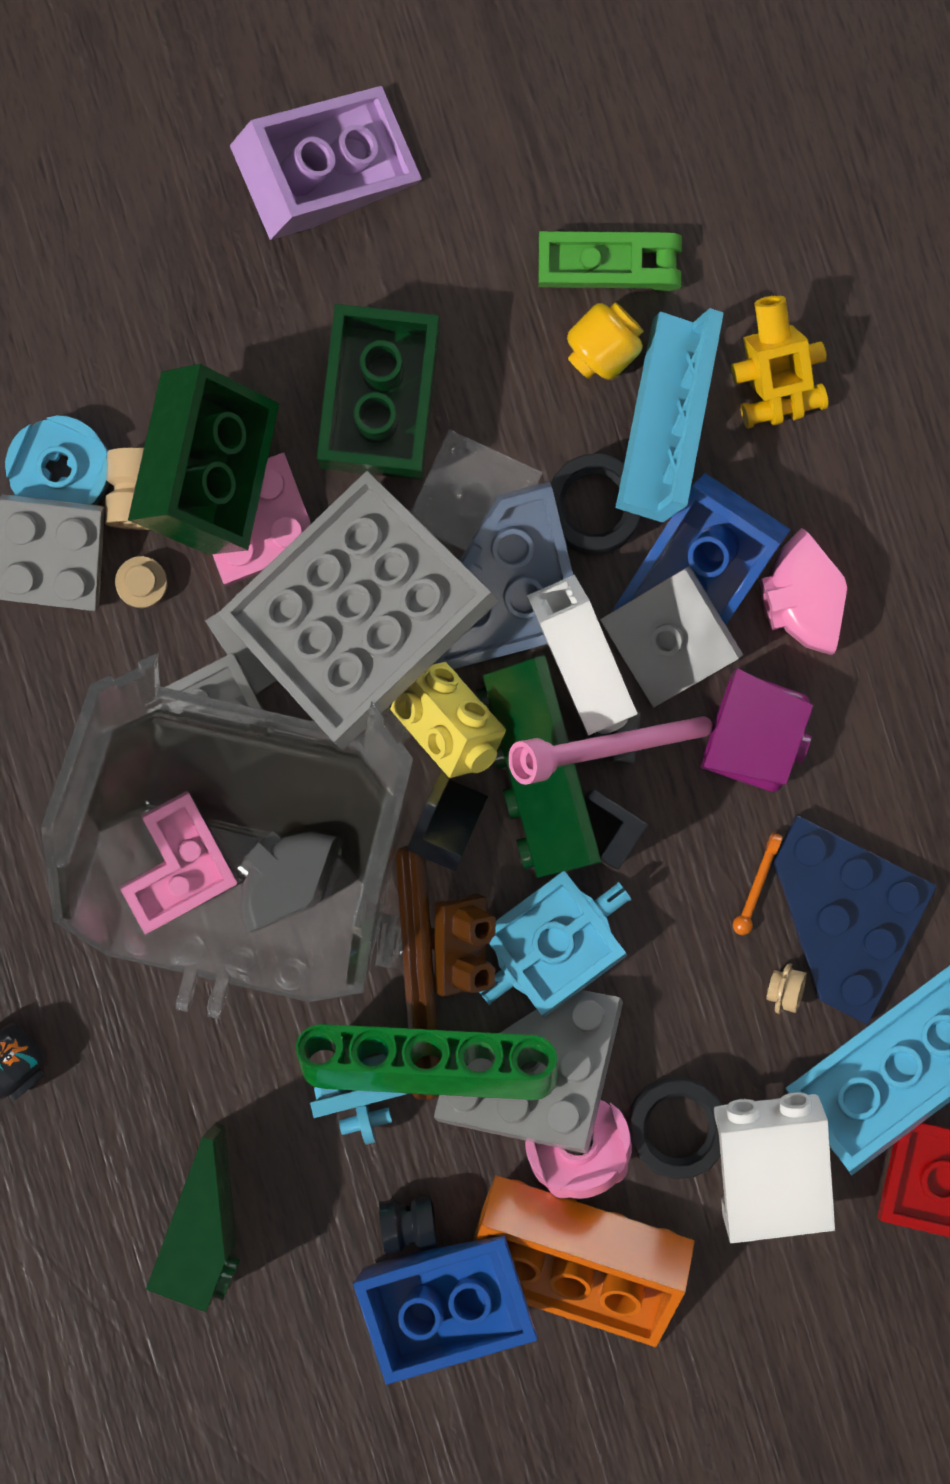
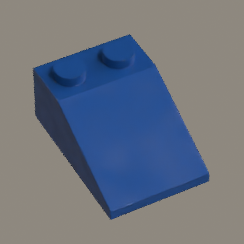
(720, 540)
(443, 1307)

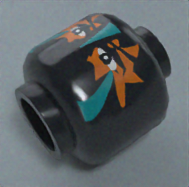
(18, 1062)

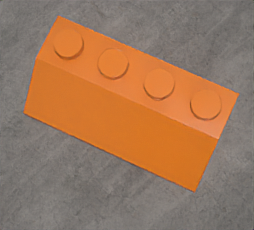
(589, 1260)

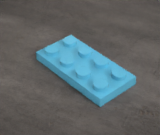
(886, 1076)

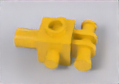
(779, 366)

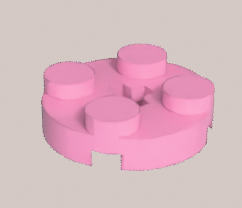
(588, 1173)

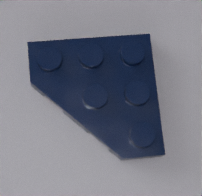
(848, 914)

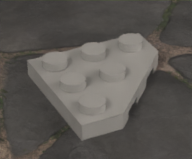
(583, 1040)

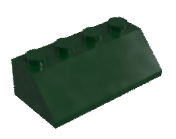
(550, 810)

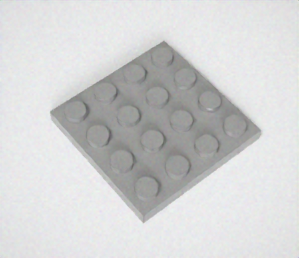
(356, 608)

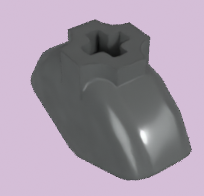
(285, 876)

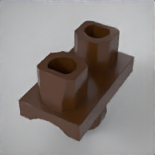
(460, 946)

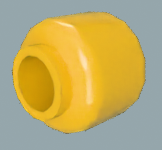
(604, 341)

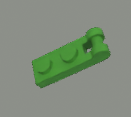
(608, 260)

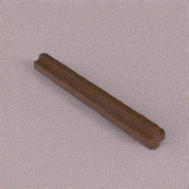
(417, 949)

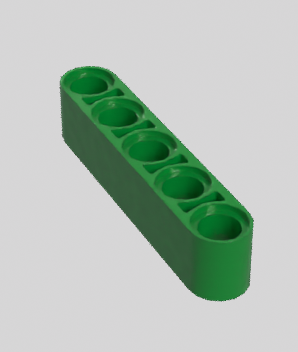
(447, 1078)

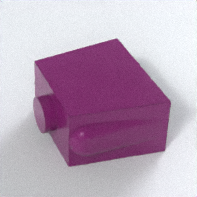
(758, 732)

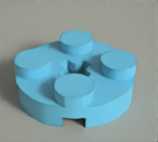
(48, 441)

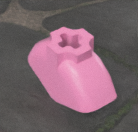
(805, 594)

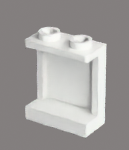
(775, 1167)

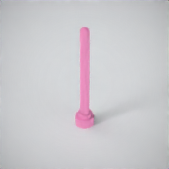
(536, 760)

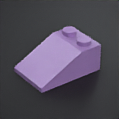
(323, 160)

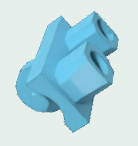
(334, 1101)

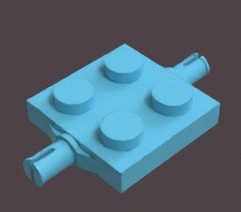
(555, 943)

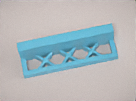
(669, 415)

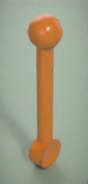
(743, 924)

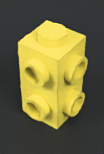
(449, 721)

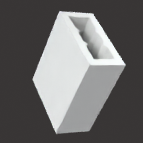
(583, 656)

